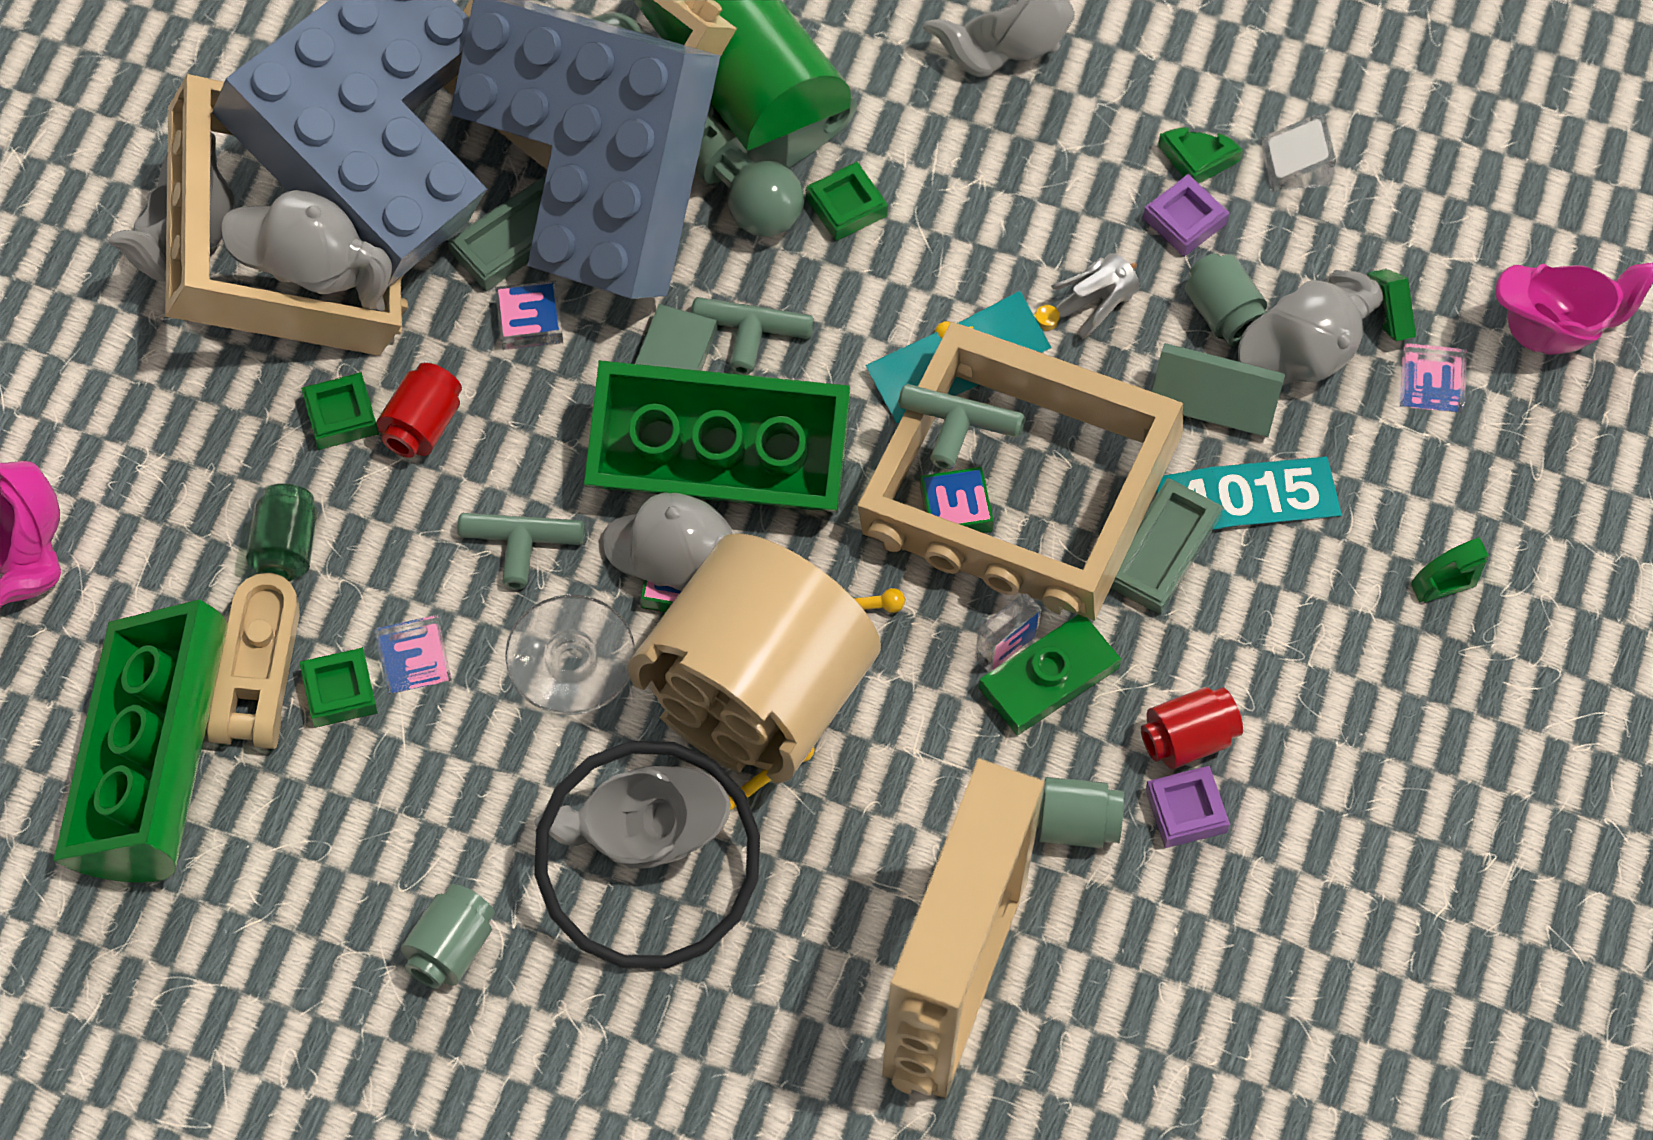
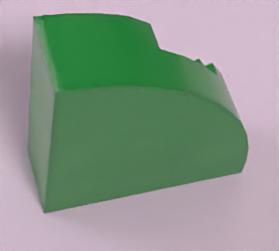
(1199, 153)
(1396, 303)
(1451, 571)

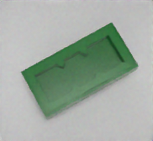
(1049, 673)

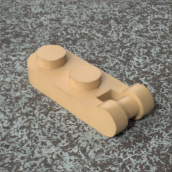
(255, 661)

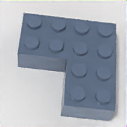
(336, 119)
(621, 130)

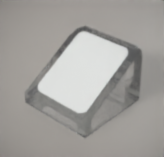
(1299, 155)

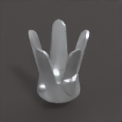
(1105, 279)

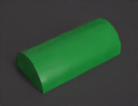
(769, 73)
(718, 436)
(142, 744)

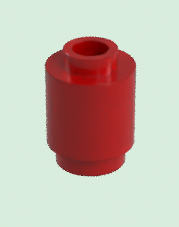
(419, 410)
(1191, 726)

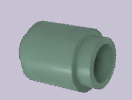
(1224, 296)
(1080, 813)
(448, 937)

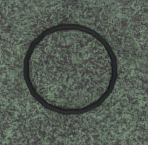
(542, 847)

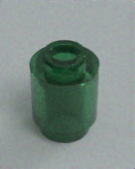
(283, 531)

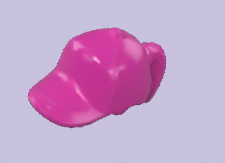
(1568, 305)
(26, 530)

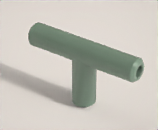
(751, 323)
(958, 416)
(520, 534)

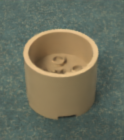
(756, 656)

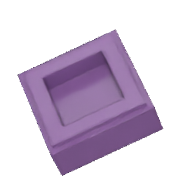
(1186, 215)
(1187, 806)

